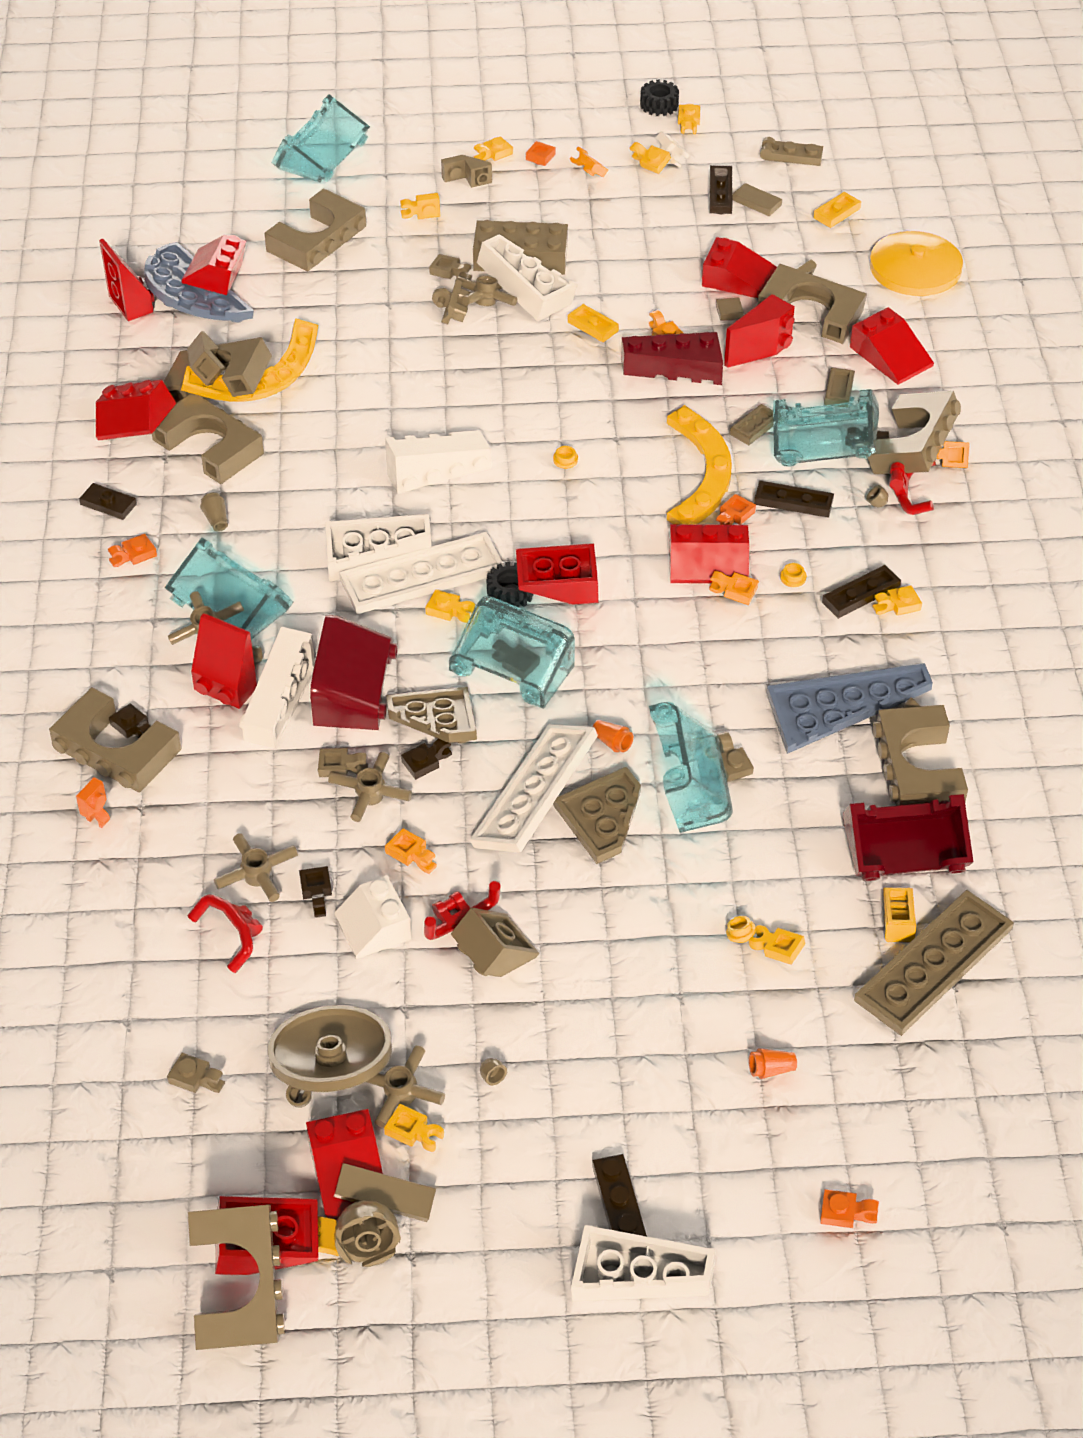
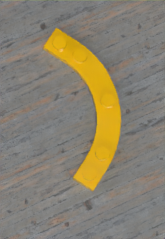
(274, 378)
(717, 462)

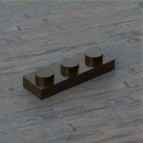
(721, 189)
(794, 499)
(860, 591)
(618, 1195)

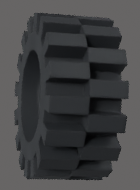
(659, 97)
(502, 576)

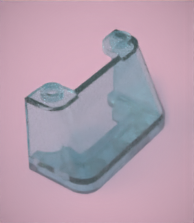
(322, 142)
(825, 430)
(224, 584)
(517, 648)
(699, 787)

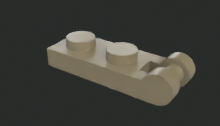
(791, 152)

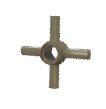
(485, 292)
(199, 609)
(370, 786)
(256, 867)
(408, 1092)

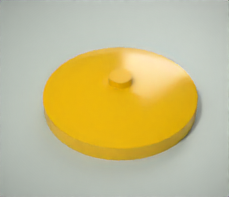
(916, 263)

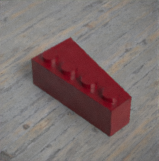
(674, 356)

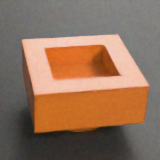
(540, 153)

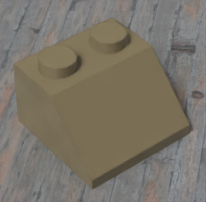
(493, 942)

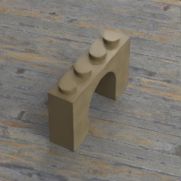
(309, 249)
(843, 302)
(244, 366)
(196, 416)
(918, 451)
(908, 728)
(130, 765)
(259, 1319)

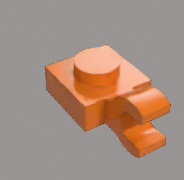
(735, 510)
(134, 550)
(91, 801)
(842, 1209)

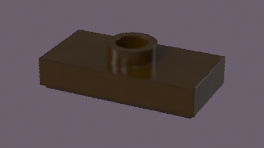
(108, 501)

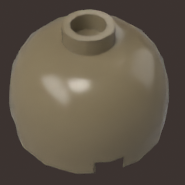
(366, 1233)

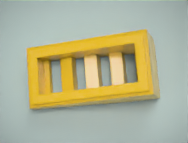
(899, 916)

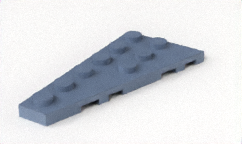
(826, 705)

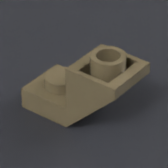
(474, 170)
(202, 359)

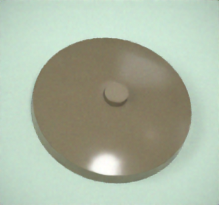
(329, 1048)

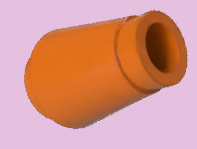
(614, 736)
(769, 1062)

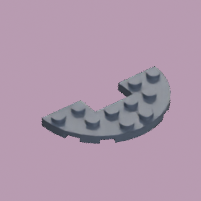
(164, 277)

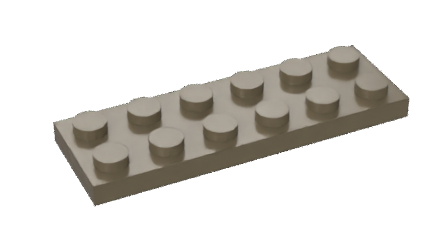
(933, 962)

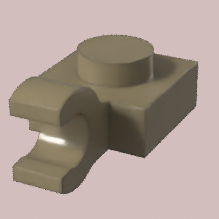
(447, 266)
(735, 760)
(340, 761)
(194, 1072)

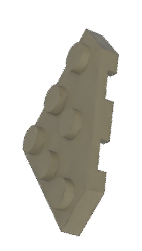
(438, 713)
(601, 812)

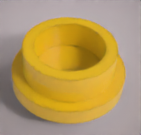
(565, 457)
(793, 575)
(740, 929)

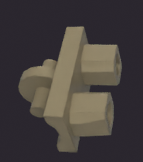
(452, 301)

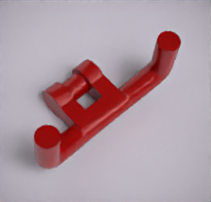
(899, 482)
(457, 902)
(240, 917)

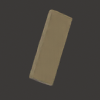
(397, 1194)

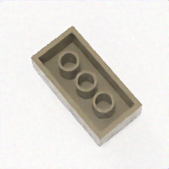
(539, 240)

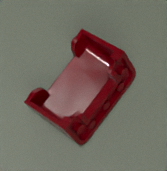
(350, 675)
(909, 838)

